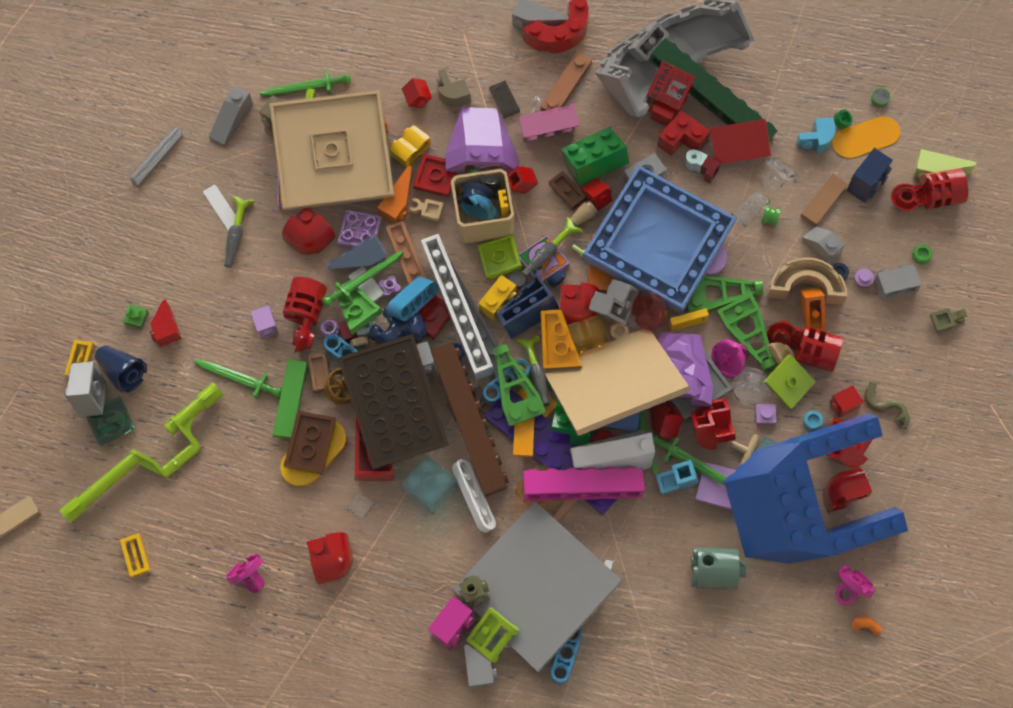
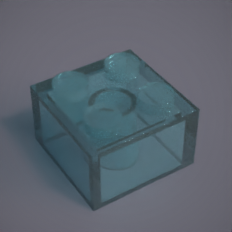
(429, 484)

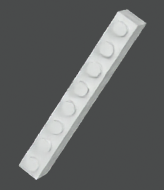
(457, 307)

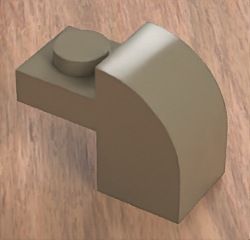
(454, 93)

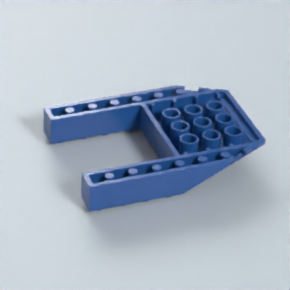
(779, 506)

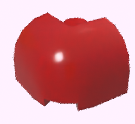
(308, 232)
(576, 302)
(713, 424)
(850, 456)
(845, 488)
(330, 557)

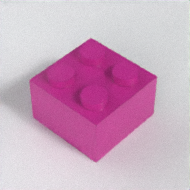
(451, 623)

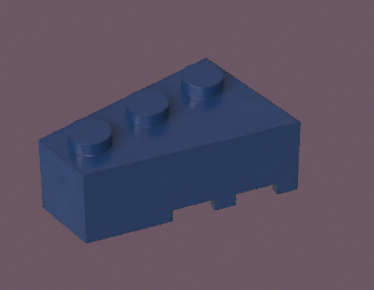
(526, 308)

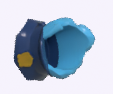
(477, 201)

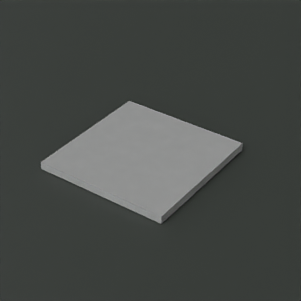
(542, 584)

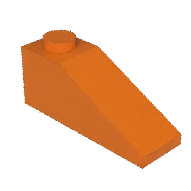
(396, 208)

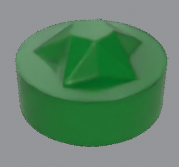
(843, 119)

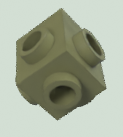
(479, 594)

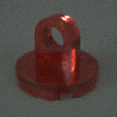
(649, 311)

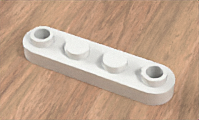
(474, 496)

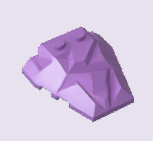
(690, 359)

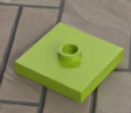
(499, 257)
(789, 381)

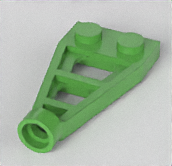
(698, 300)
(740, 310)
(525, 409)

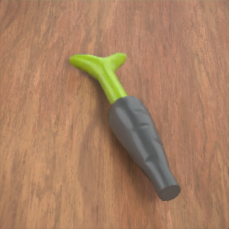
(235, 231)
(550, 248)
(536, 370)

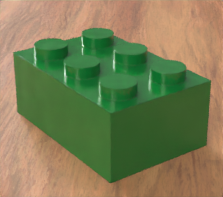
(595, 155)

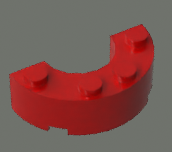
(560, 37)

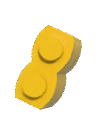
(410, 146)

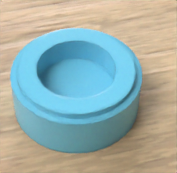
(812, 420)

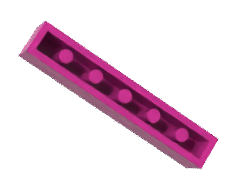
(582, 484)

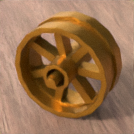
(340, 388)

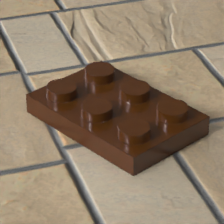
(310, 442)

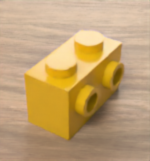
(497, 297)

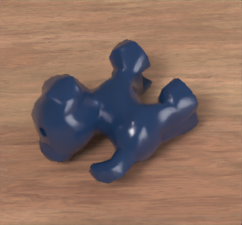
(399, 328)

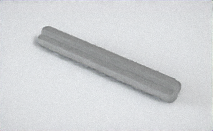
(156, 155)

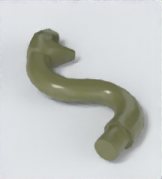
(869, 395)

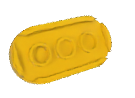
(302, 478)

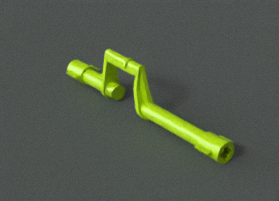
(181, 422)

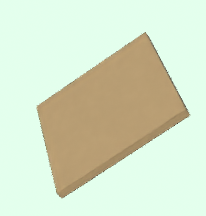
(331, 150)
(616, 381)

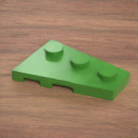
(358, 310)

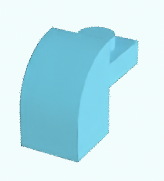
(820, 137)
(681, 477)

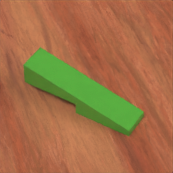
(290, 398)

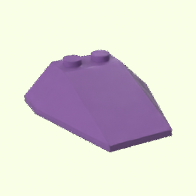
(480, 140)

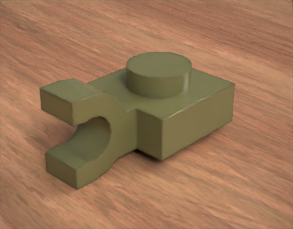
(945, 320)

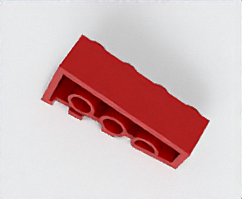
(363, 466)

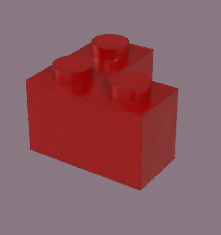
(683, 131)

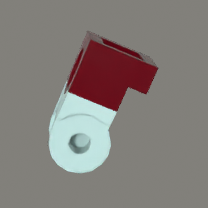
(703, 164)
(347, 335)

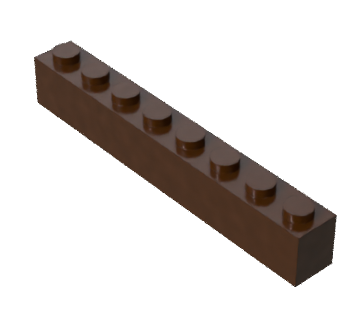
(469, 420)

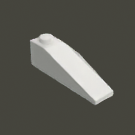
(620, 452)

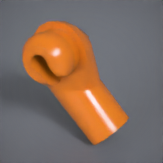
(866, 622)

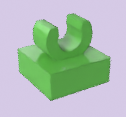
(135, 316)

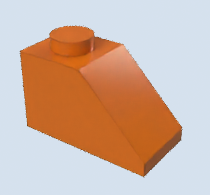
(813, 308)

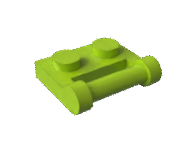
(487, 630)

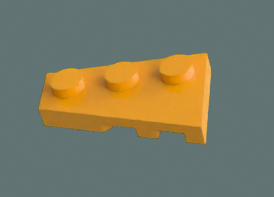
(557, 342)

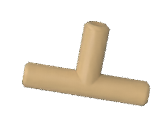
(747, 451)

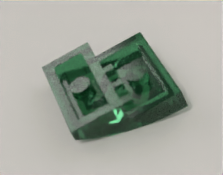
(113, 423)

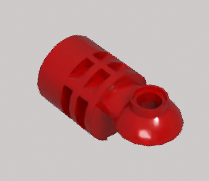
(933, 191)
(303, 308)
(812, 345)

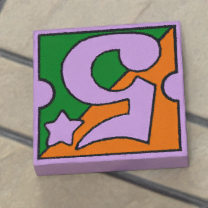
(549, 268)

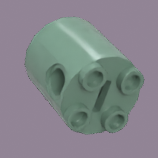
(716, 568)

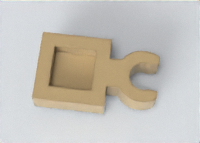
(429, 210)

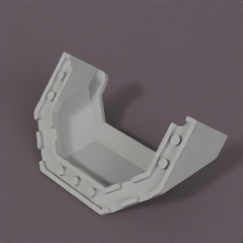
(695, 31)

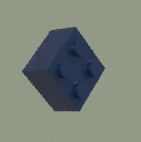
(870, 175)

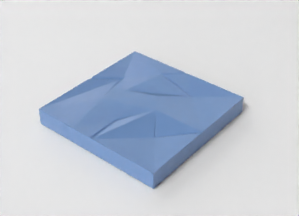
(659, 238)

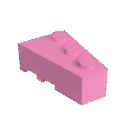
(548, 122)

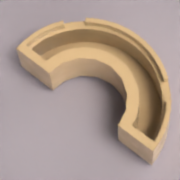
(810, 272)

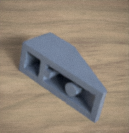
(363, 254)

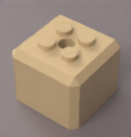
(474, 229)

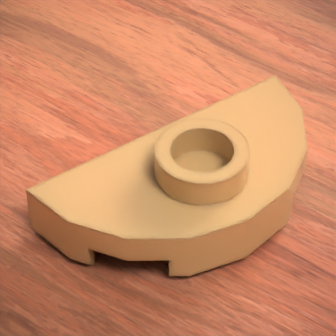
(779, 351)

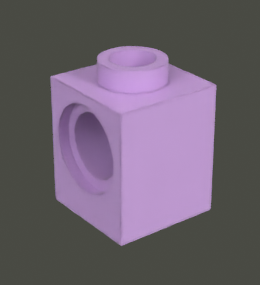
(264, 322)

